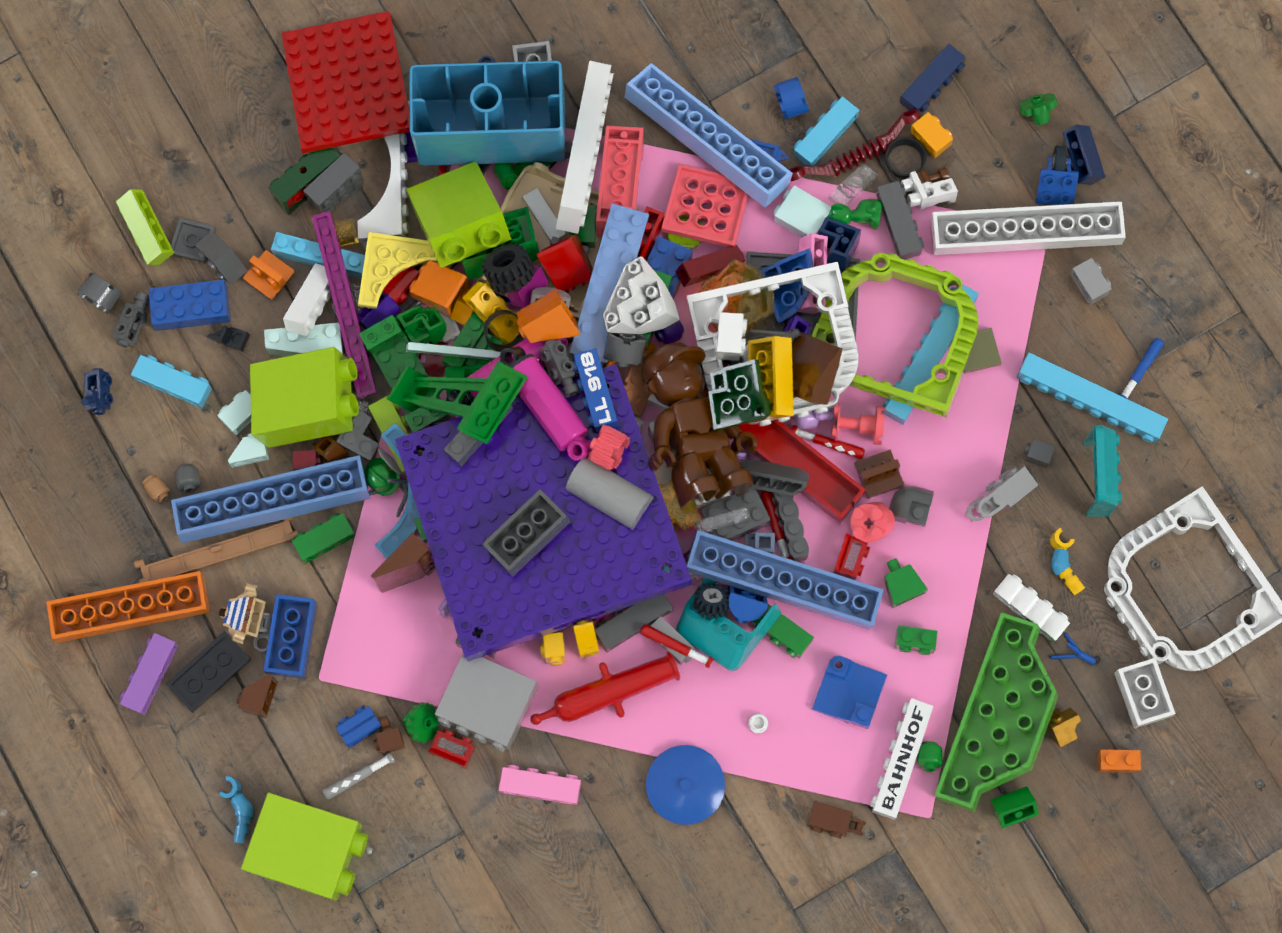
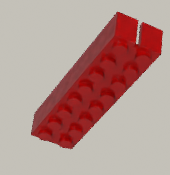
(827, 484)

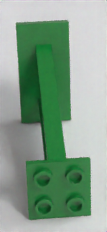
(485, 412)

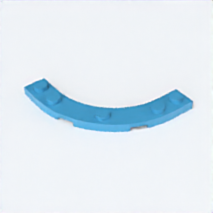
(406, 523)

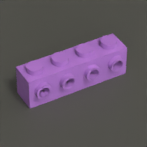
(149, 674)

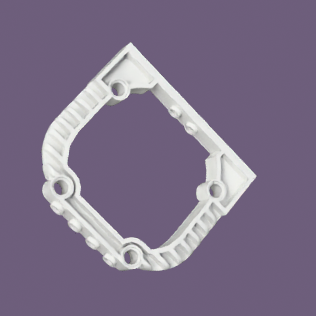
(820, 281)
(1199, 512)

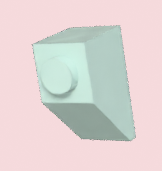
(248, 452)

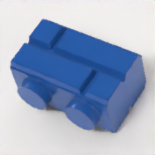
(358, 726)

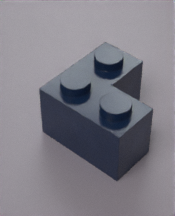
(841, 240)

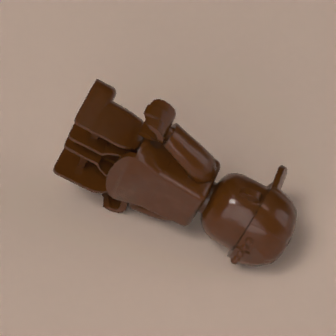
(678, 382)

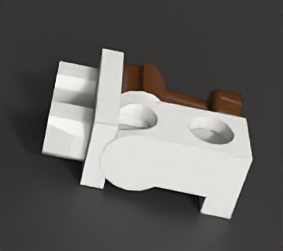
(926, 192)

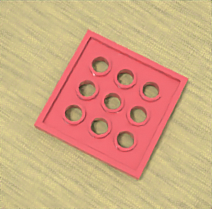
(695, 212)

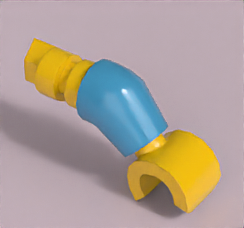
(1061, 565)

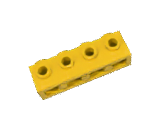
(484, 303)

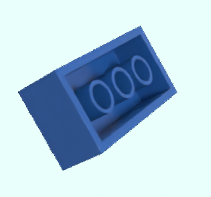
(666, 258)
(189, 305)
(290, 636)

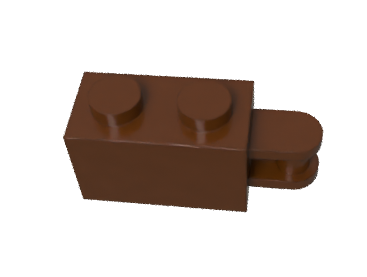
(833, 820)

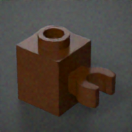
(330, 449)
(390, 739)

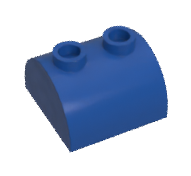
(746, 605)

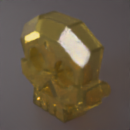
(760, 304)

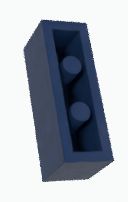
(1083, 154)

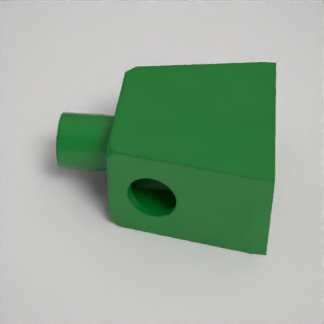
(902, 583)

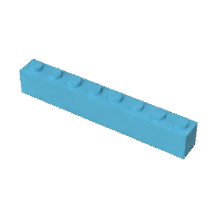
(930, 354)
(1092, 397)

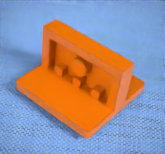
(268, 274)

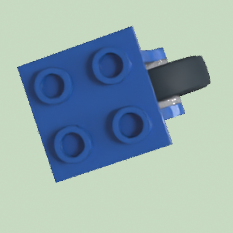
(1057, 182)

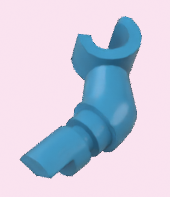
(243, 809)

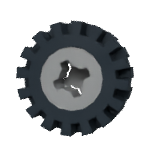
(711, 600)

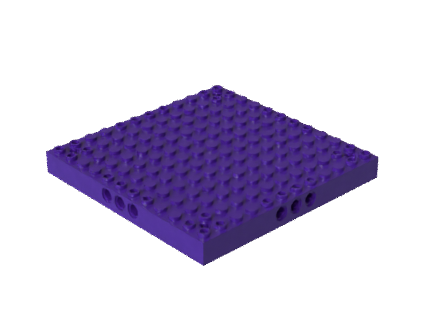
(580, 573)

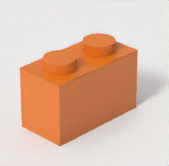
(1119, 761)

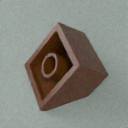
(258, 696)

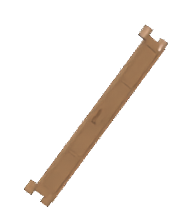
(217, 552)

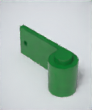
(508, 175)

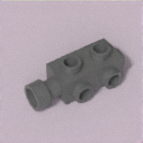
(127, 323)
(555, 363)

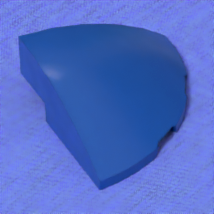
(791, 295)

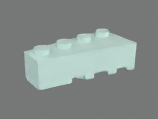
(287, 343)

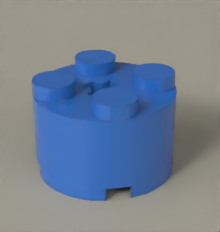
(791, 98)

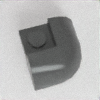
(911, 505)

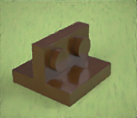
(879, 474)

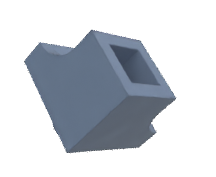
(761, 541)

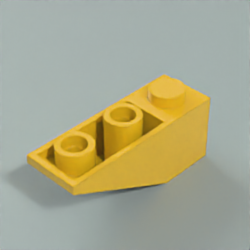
(586, 639)

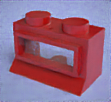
(850, 557)
(451, 748)

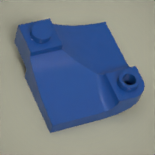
(849, 692)

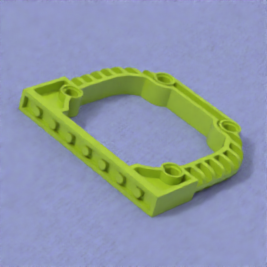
(934, 394)

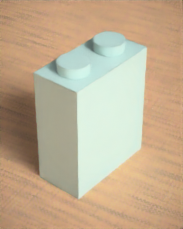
(801, 212)

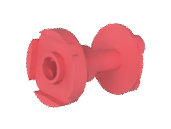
(865, 424)

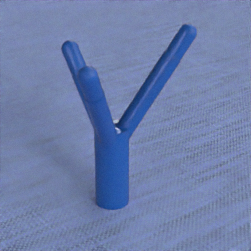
(1080, 654)

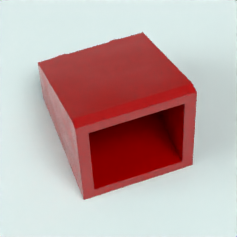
(566, 263)

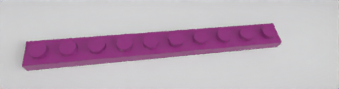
(344, 302)

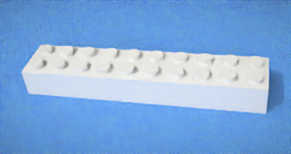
(584, 147)
(1027, 228)

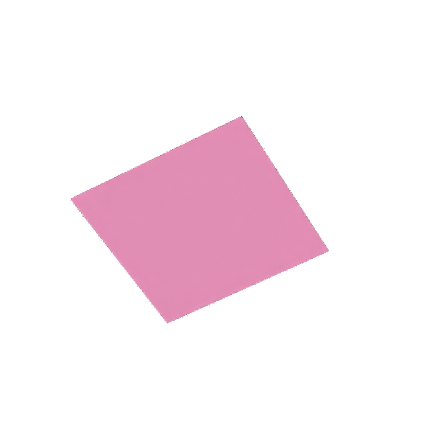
(408, 651)

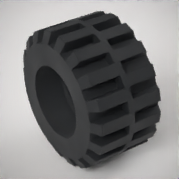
(508, 268)

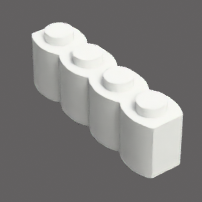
(1031, 608)

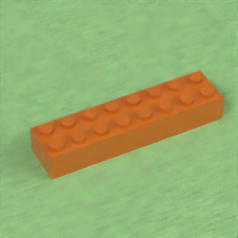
(128, 607)

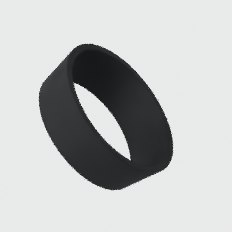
(910, 142)
(496, 347)

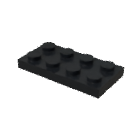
(208, 672)

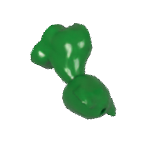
(867, 212)

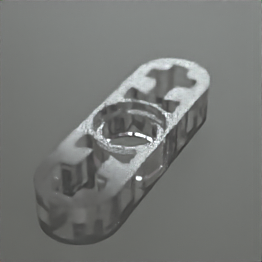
(722, 520)

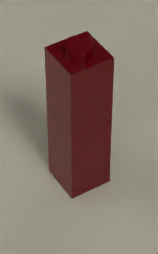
(707, 265)

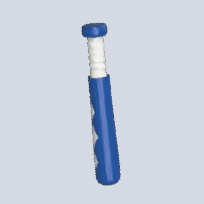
(1150, 355)

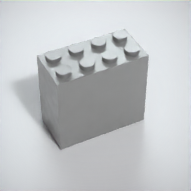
(486, 702)

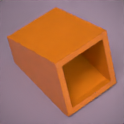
(439, 287)
(547, 319)

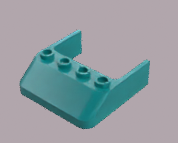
(1105, 470)
(721, 637)

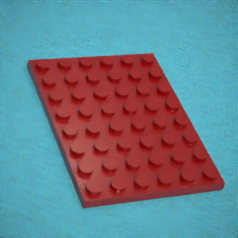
(346, 82)

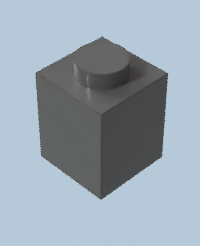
(1038, 453)

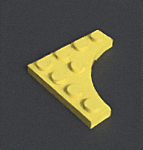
(385, 259)

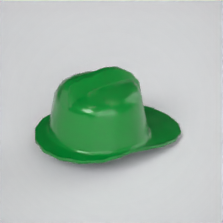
(377, 477)

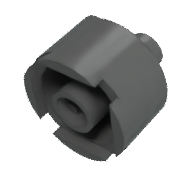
(99, 292)
(625, 348)

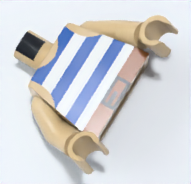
(243, 614)

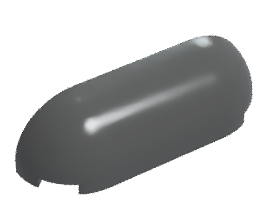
(776, 477)

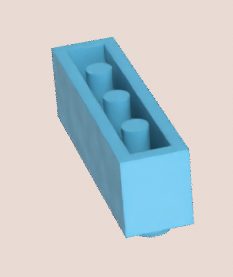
(826, 132)
(171, 381)

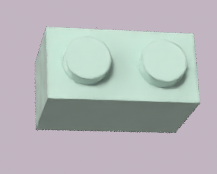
(237, 413)

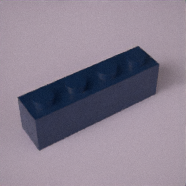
(933, 79)

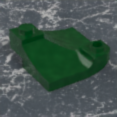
(738, 395)

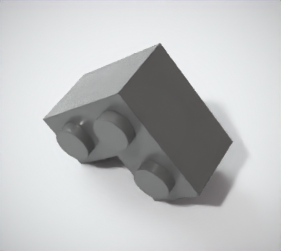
(220, 258)
(356, 441)

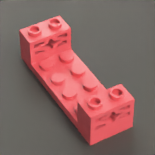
(619, 171)

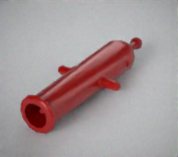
(610, 690)

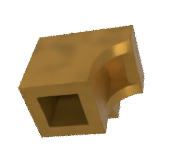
(1063, 726)

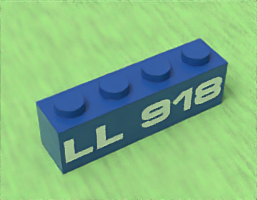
(595, 389)

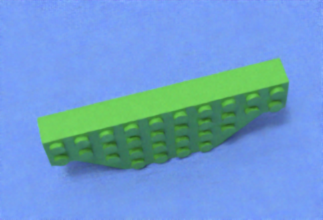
(1002, 719)

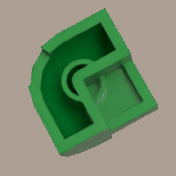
(423, 324)

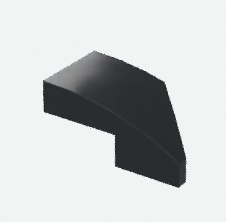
(231, 337)

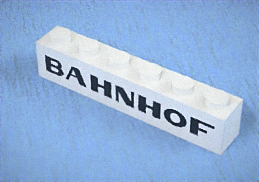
(902, 759)

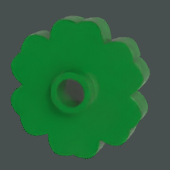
(1039, 107)
(421, 722)

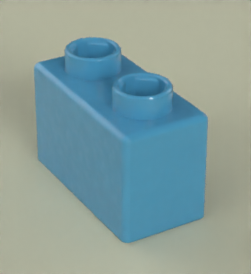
(488, 113)

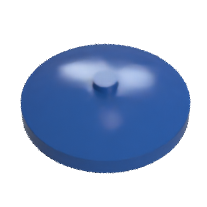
(685, 784)

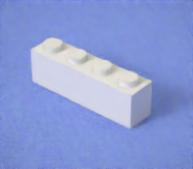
(308, 302)

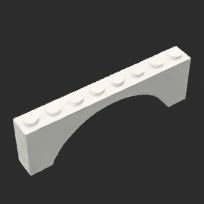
(390, 213)

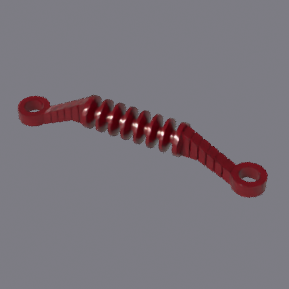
(882, 143)

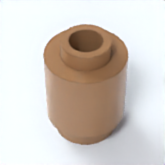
(156, 488)

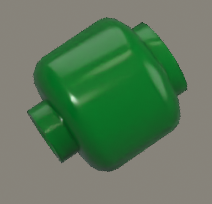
(929, 756)

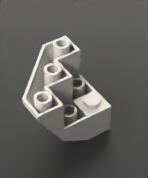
(639, 301)

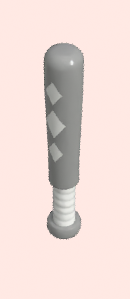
(347, 782)

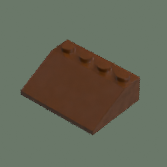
(814, 368)
(406, 564)

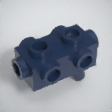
(97, 391)

